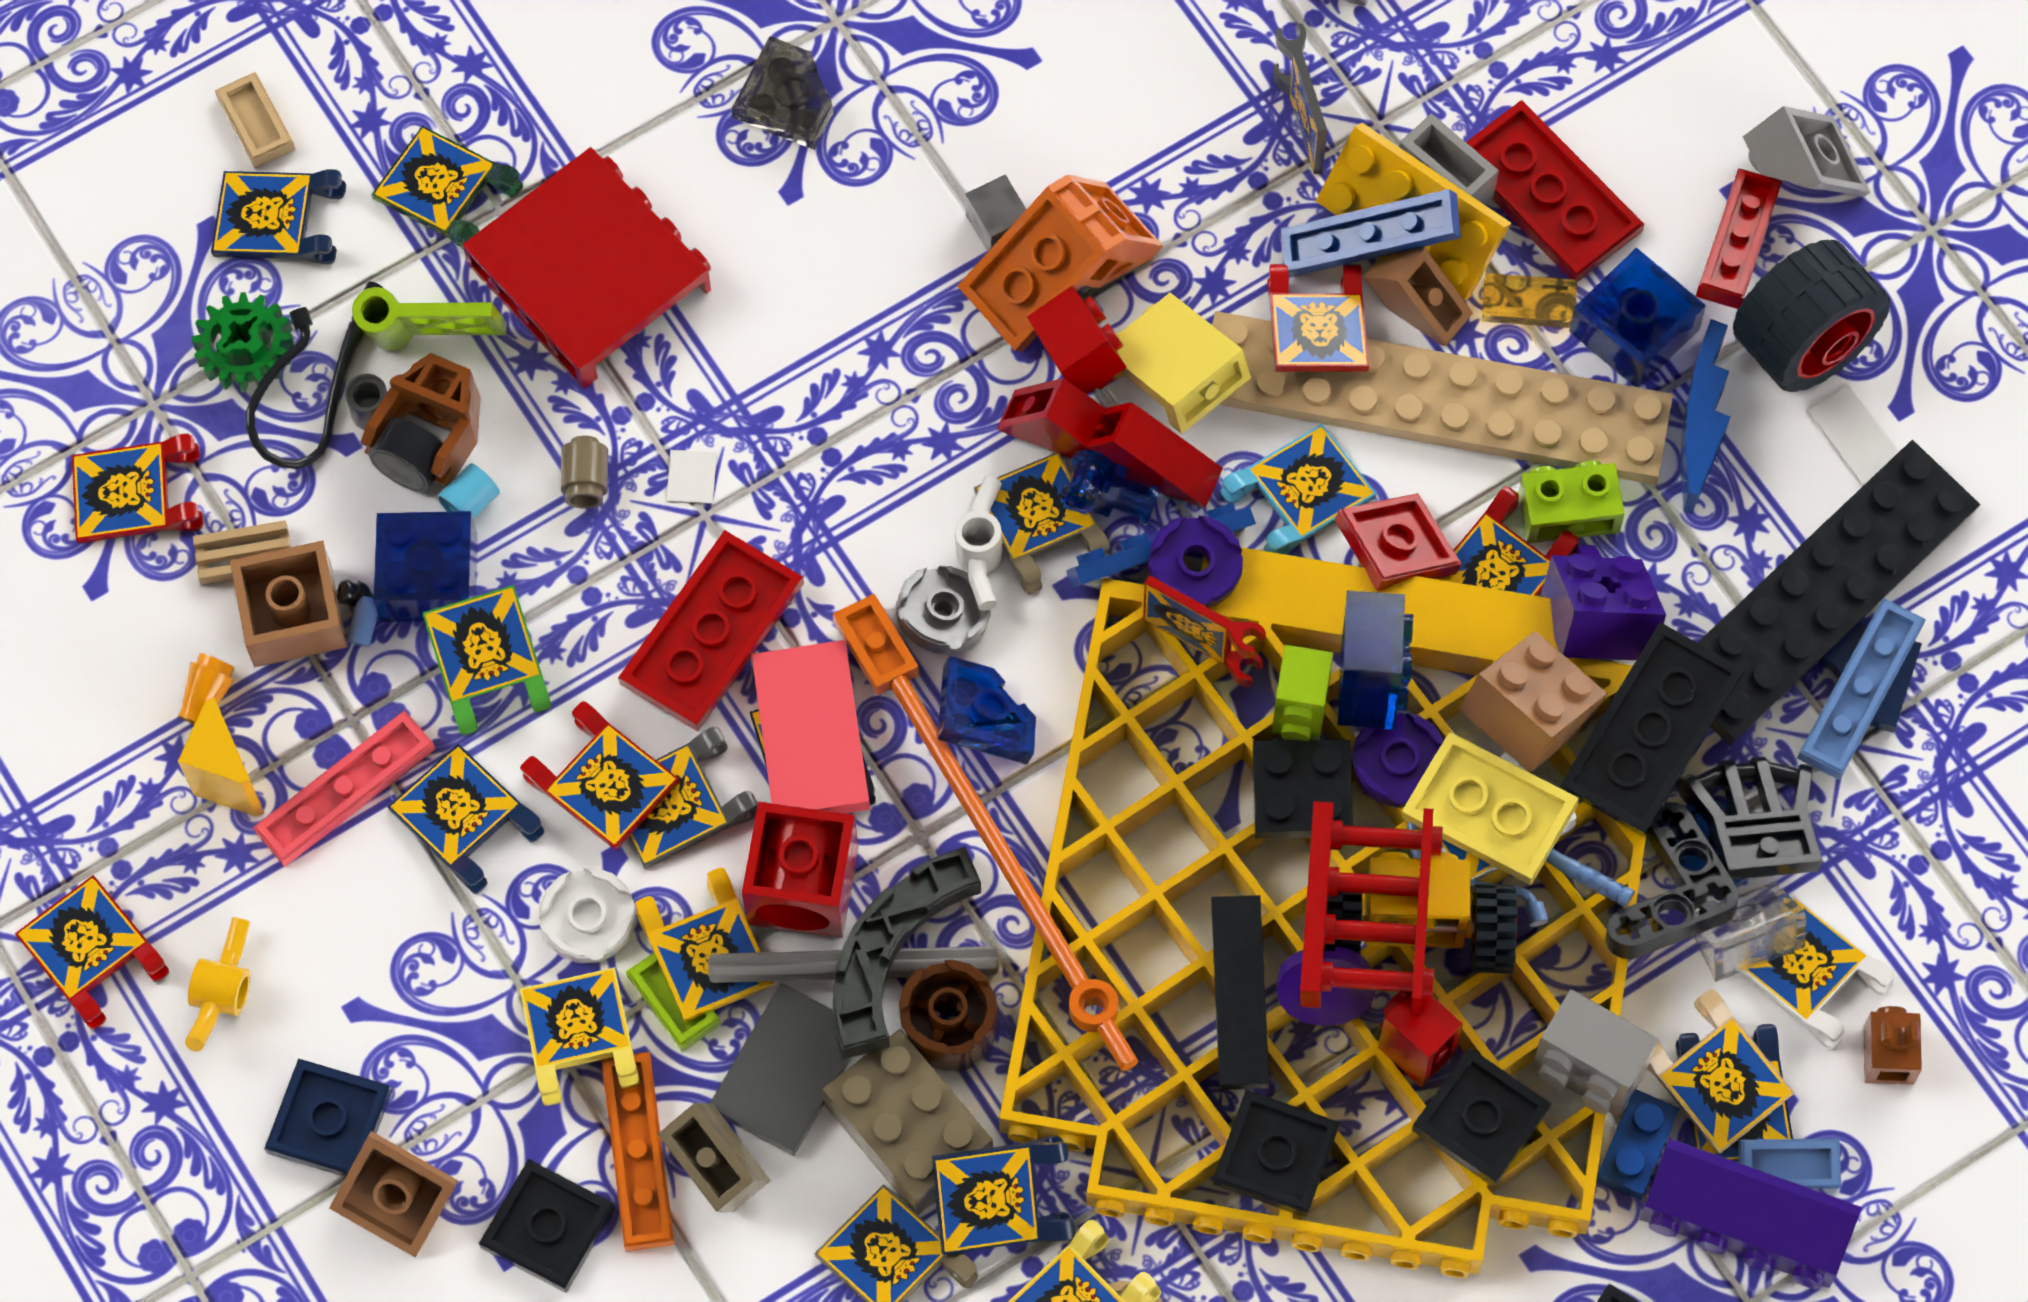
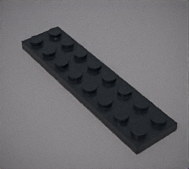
(1834, 581)

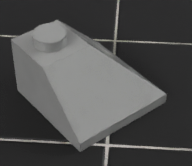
(1805, 151)

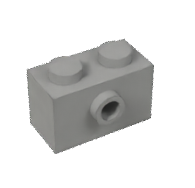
(1451, 158)

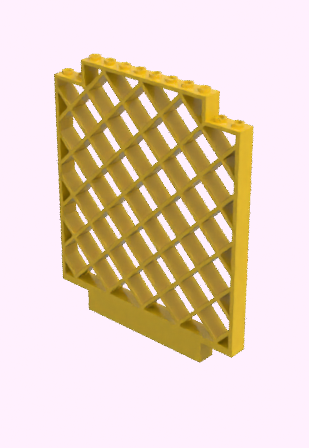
(1302, 606)

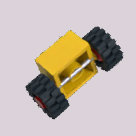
(1448, 917)

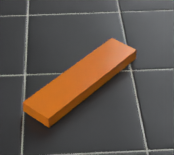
(638, 1157)

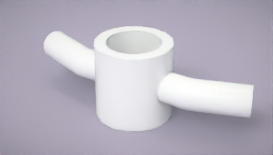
(980, 559)

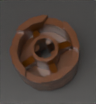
(946, 987)

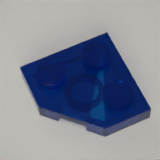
(982, 714)

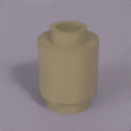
(584, 472)

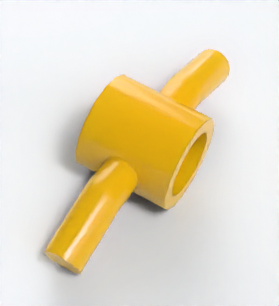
(219, 985)

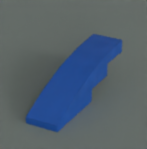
(1703, 426)

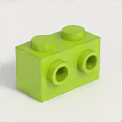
(1571, 499)

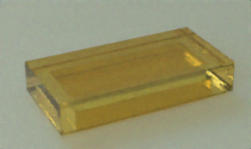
(1528, 300)

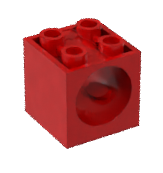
(800, 869)

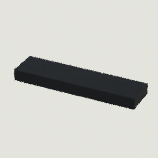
(1239, 992)

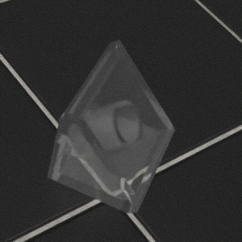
(1762, 929)

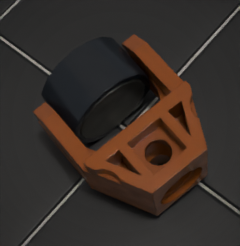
(410, 453)

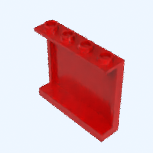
(585, 263)

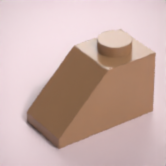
(1419, 293)

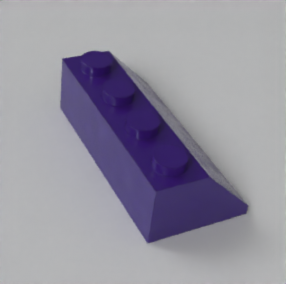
(1749, 1215)

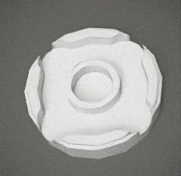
(587, 915)

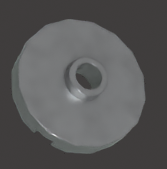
(946, 591)

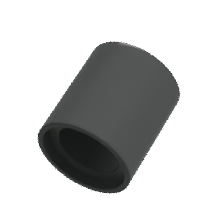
(359, 389)

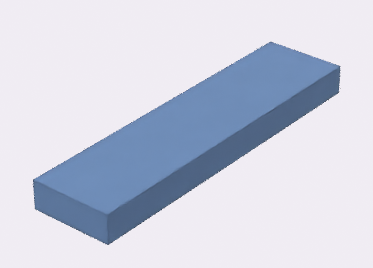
(1861, 689)

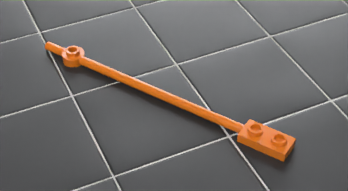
(891, 666)

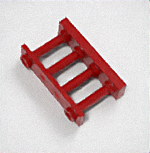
(1324, 928)

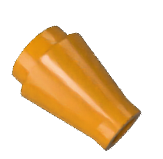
(205, 680)

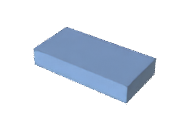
(1801, 1161)

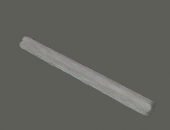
(822, 964)

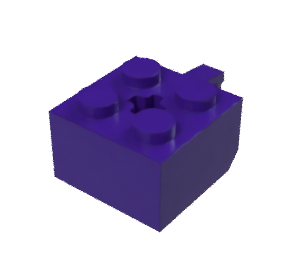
(1601, 605)

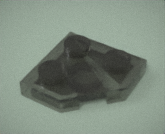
(785, 95)

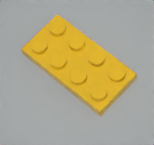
(1379, 172)

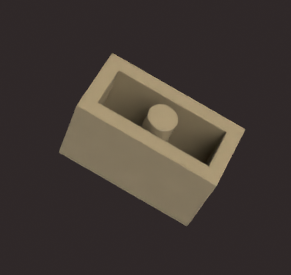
(714, 1157)

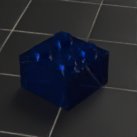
(1637, 318)
(423, 562)
(1374, 659)

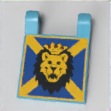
(1303, 485)

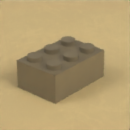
(902, 1117)

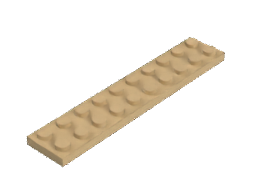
(1462, 404)

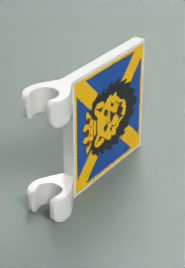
(1814, 974)

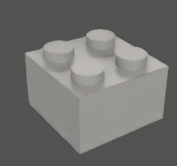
(1593, 1054)

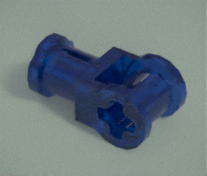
(1107, 488)

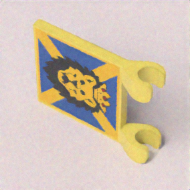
(575, 1025)
(1074, 1280)

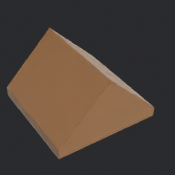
(393, 1194)

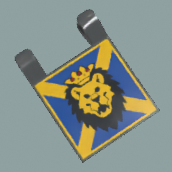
(1302, 96)
(691, 808)

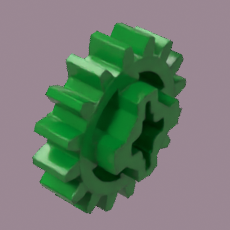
(244, 335)

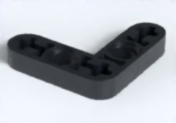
(1689, 896)

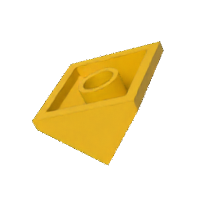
(214, 764)

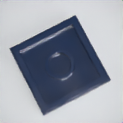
(326, 1117)

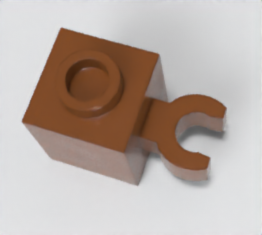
(1892, 1046)

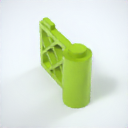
(394, 323)

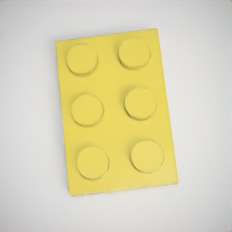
(1491, 807)

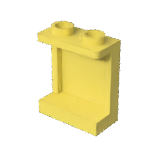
(1181, 361)

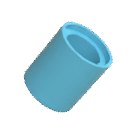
(469, 491)

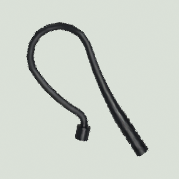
(302, 321)

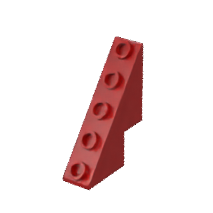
(1068, 421)

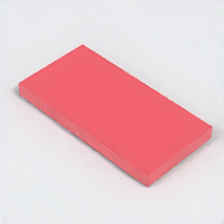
(811, 728)

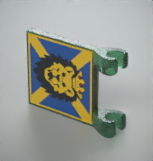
(439, 181)

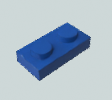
(1637, 1144)

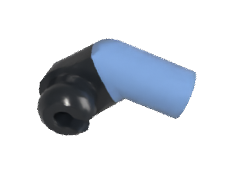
(364, 611)

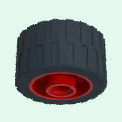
(1811, 315)

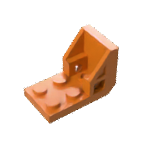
(1067, 237)

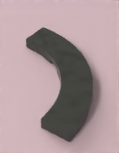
(880, 936)

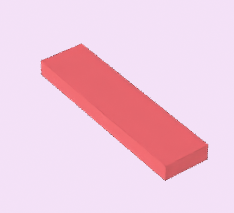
(344, 788)

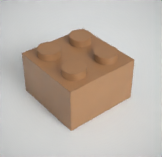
(288, 604)
(1532, 701)

